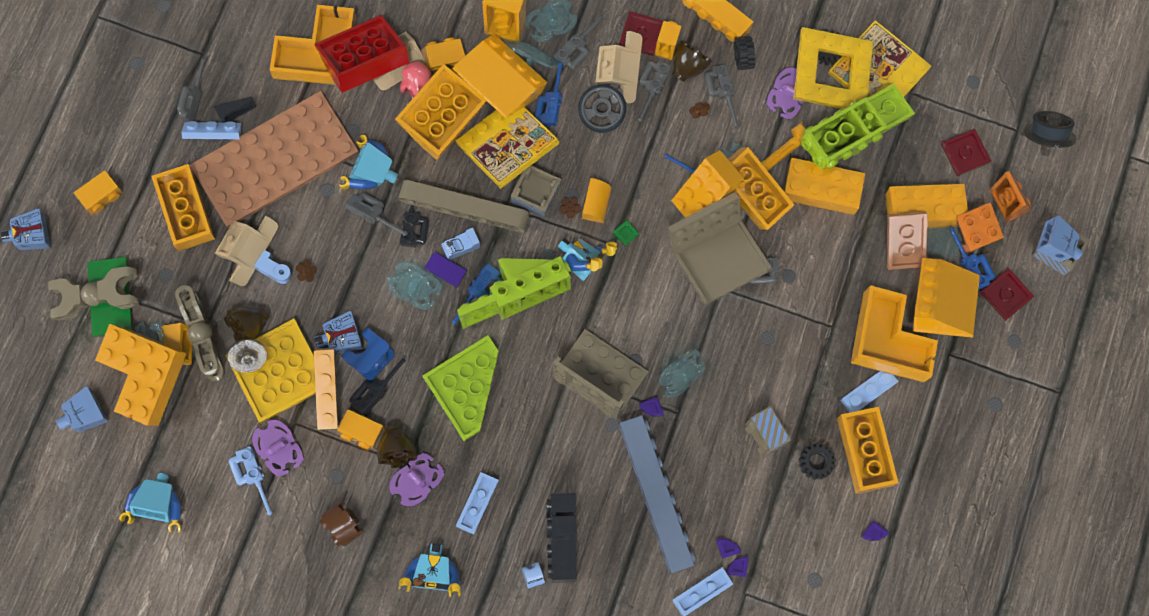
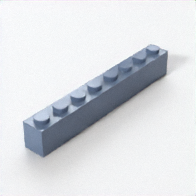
(656, 495)

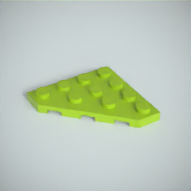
(464, 385)

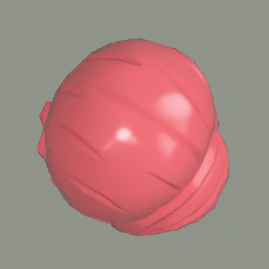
(414, 77)

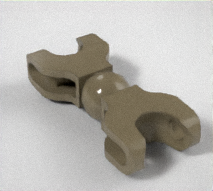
(108, 290)
(199, 333)

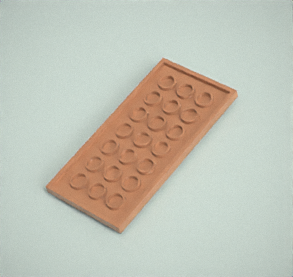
(274, 159)

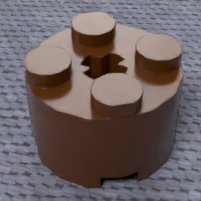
(342, 524)

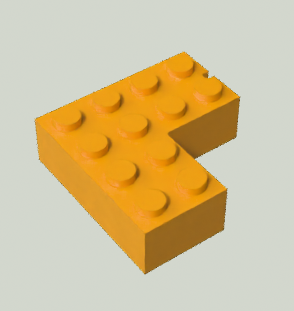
(298, 58)
(881, 342)
(150, 370)

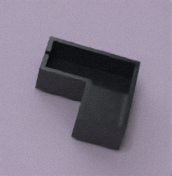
(563, 533)

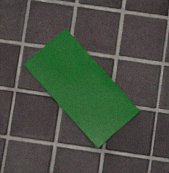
(104, 313)

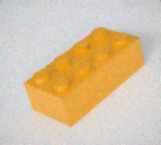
(505, 18)
(708, 184)
(826, 188)
(759, 192)
(939, 201)
(183, 207)
(867, 450)

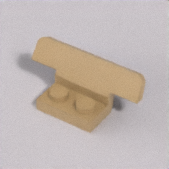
(414, 54)
(621, 65)
(245, 246)

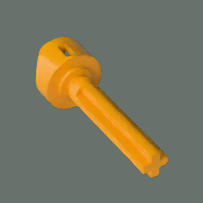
(787, 148)

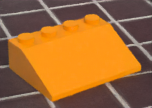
(500, 76)
(440, 111)
(946, 299)

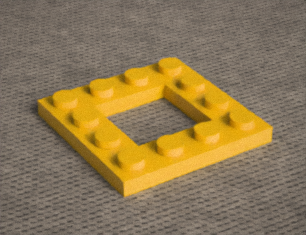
(809, 45)

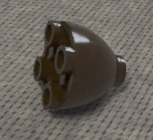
(689, 62)
(246, 321)
(395, 447)

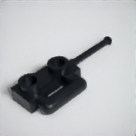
(410, 221)
(375, 393)

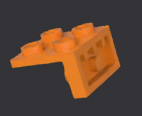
(979, 227)

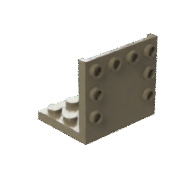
(717, 249)
(599, 374)

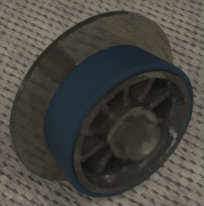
(1051, 130)

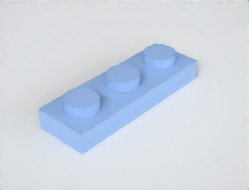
(211, 130)
(868, 391)
(477, 503)
(702, 592)

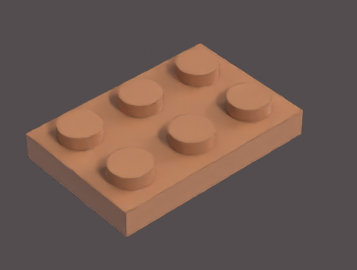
(906, 240)

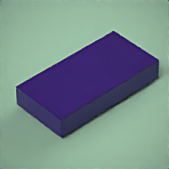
(445, 270)

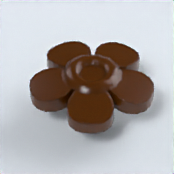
(700, 110)
(570, 207)
(306, 271)

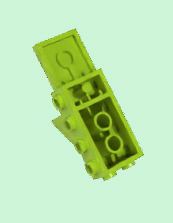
(855, 127)
(521, 280)

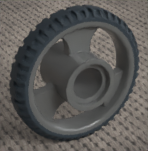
(587, 114)

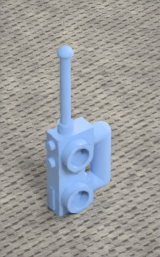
(253, 472)

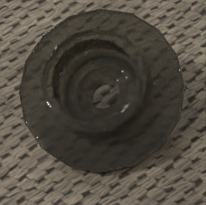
(247, 355)

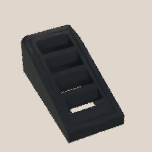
(234, 109)

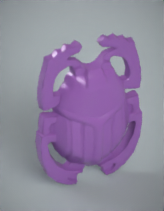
(784, 94)
(277, 447)
(415, 480)

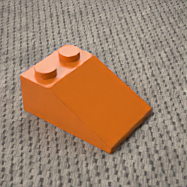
(1010, 197)

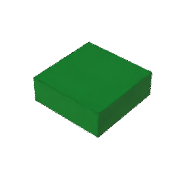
(626, 233)

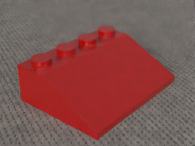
(362, 53)

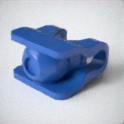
(373, 359)

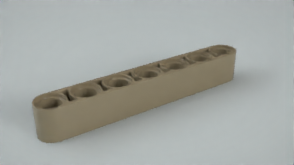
(463, 206)

